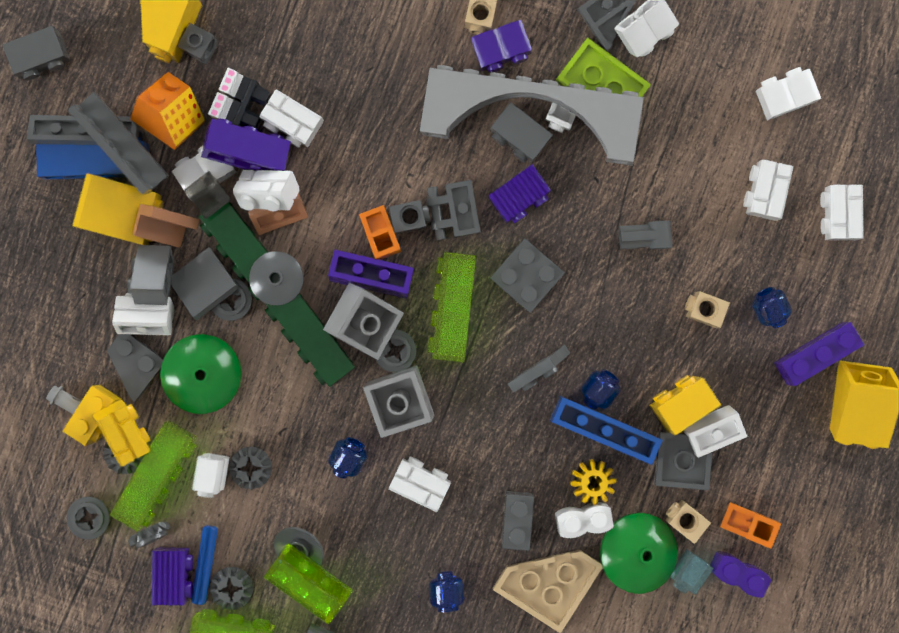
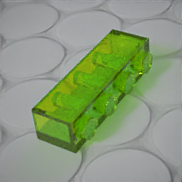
(453, 306)
(153, 476)

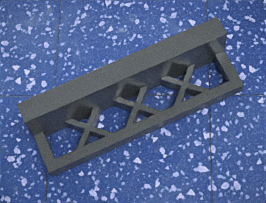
(67, 130)
(118, 143)

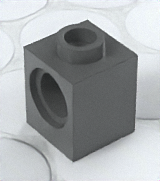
(198, 43)
(397, 217)

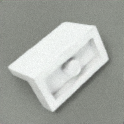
(715, 431)

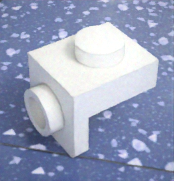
(559, 118)

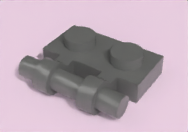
(461, 206)

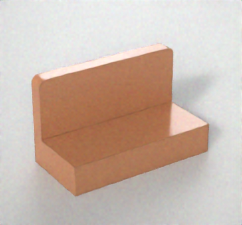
(270, 220)
(162, 225)

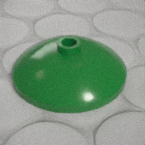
(205, 354)
(624, 549)

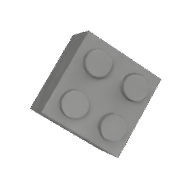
(363, 321)
(399, 401)

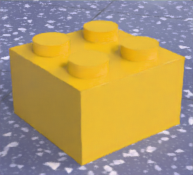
(684, 404)

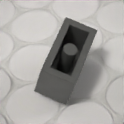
(36, 53)
(520, 133)
(151, 275)
(517, 520)

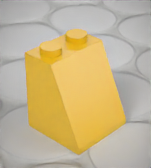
(165, 24)
(112, 208)
(864, 405)

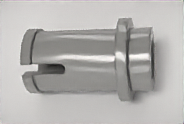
(63, 399)

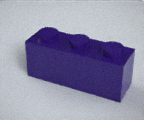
(244, 147)
(370, 274)
(819, 353)

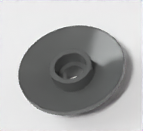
(290, 278)
(302, 541)

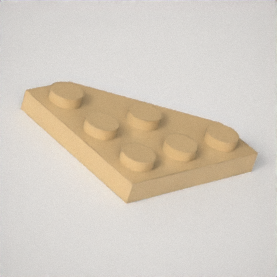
(549, 585)

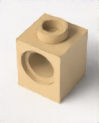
(479, 26)
(718, 309)
(695, 528)

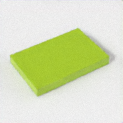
(598, 68)

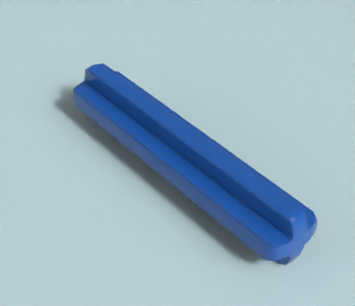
(204, 565)

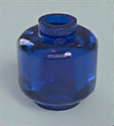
(772, 307)
(600, 389)
(347, 457)
(446, 592)

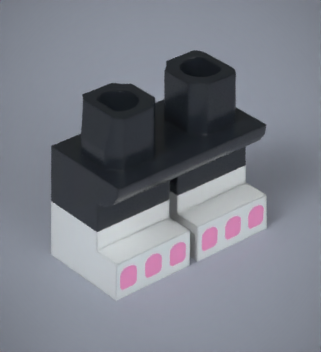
(243, 90)

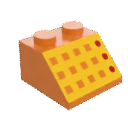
(168, 111)

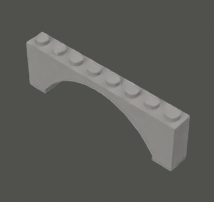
(456, 95)

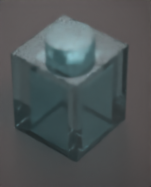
(690, 573)

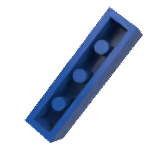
(76, 161)
(606, 430)

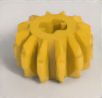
(602, 482)

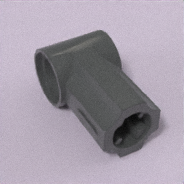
(652, 235)

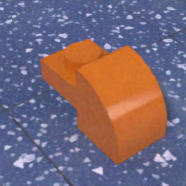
(380, 233)
(750, 525)

